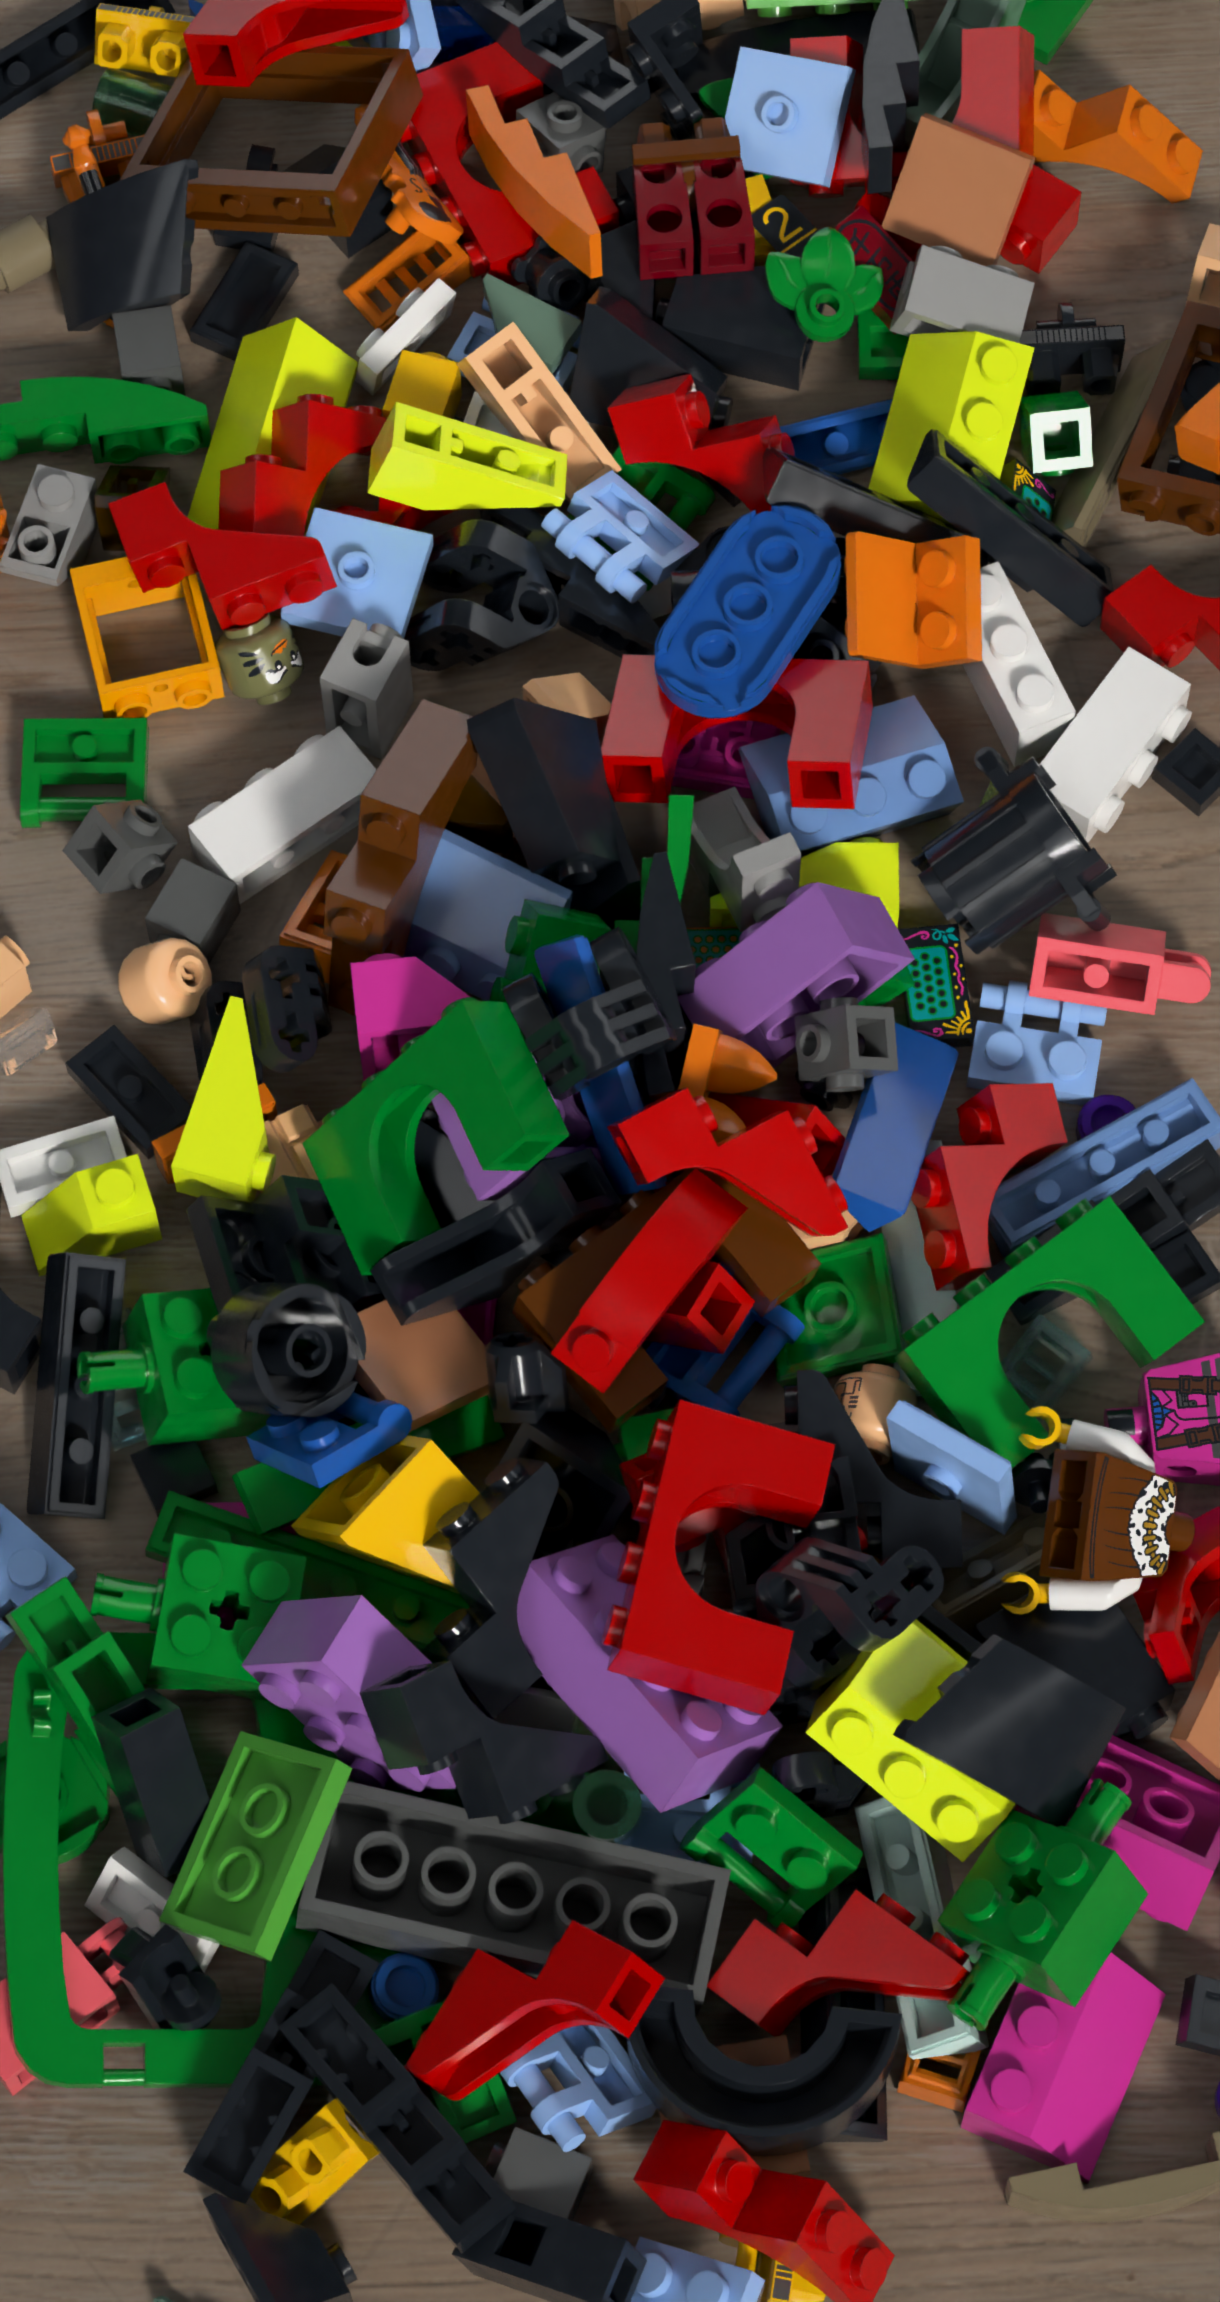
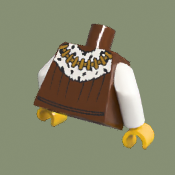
(1104, 1519)

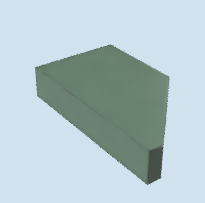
(544, 326)

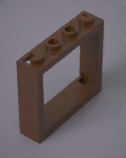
(290, 200)
(1159, 493)

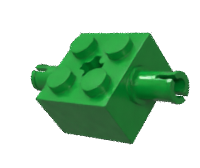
(170, 1370)
(183, 1608)
(1042, 1906)

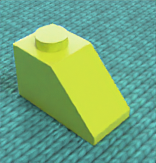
(94, 1213)

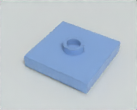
(788, 114)
(374, 570)
(952, 1465)

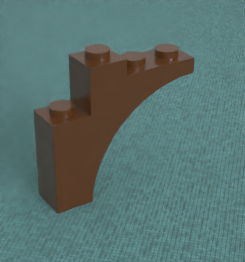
(398, 833)

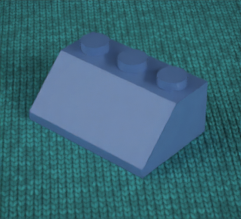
(901, 782)
(468, 909)

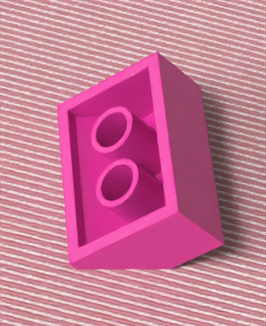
(395, 1004)
(1168, 1831)
(1064, 2068)

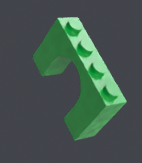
(369, 1143)
(1093, 1258)

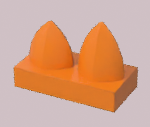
(723, 1066)

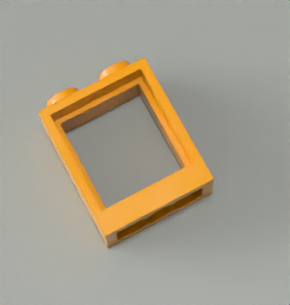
(114, 588)

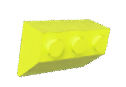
(956, 385)
(857, 1727)

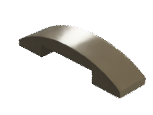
(1060, 2194)

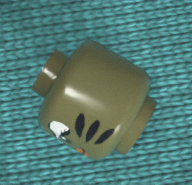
(260, 659)

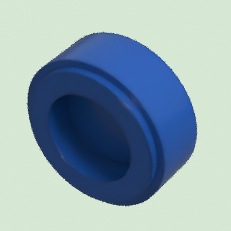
(402, 1986)

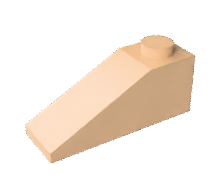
(535, 406)

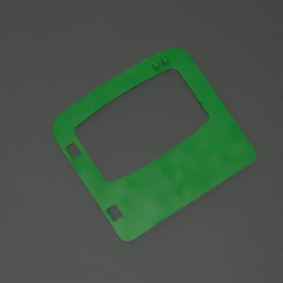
(39, 2011)

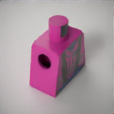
(1177, 1420)

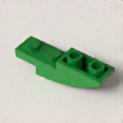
(112, 415)
(75, 1659)

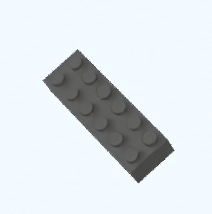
(444, 1884)

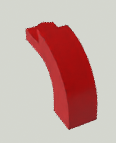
(648, 1279)
(1183, 1601)

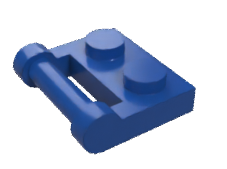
(692, 1369)
(325, 1449)

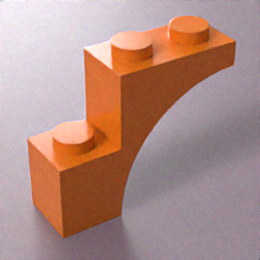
(1115, 134)

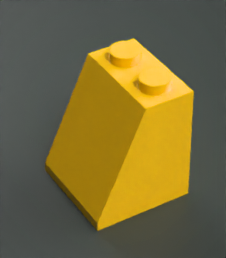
(390, 1509)

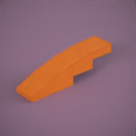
(538, 187)

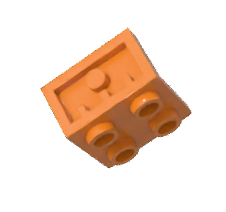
(913, 600)

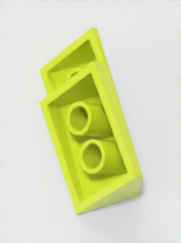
(268, 375)

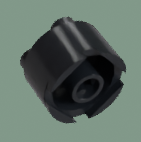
(287, 1349)

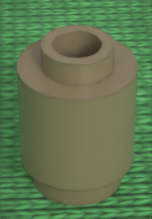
(24, 253)

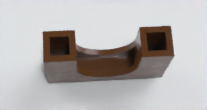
(758, 1254)

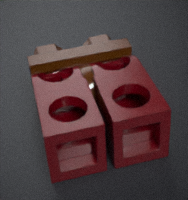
(687, 178)

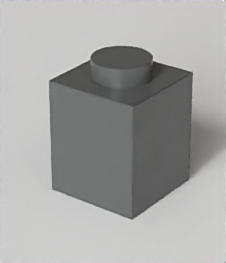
(149, 348)
(194, 908)
(540, 2173)

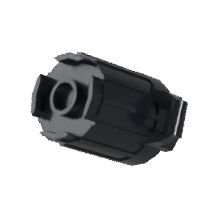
(1012, 859)

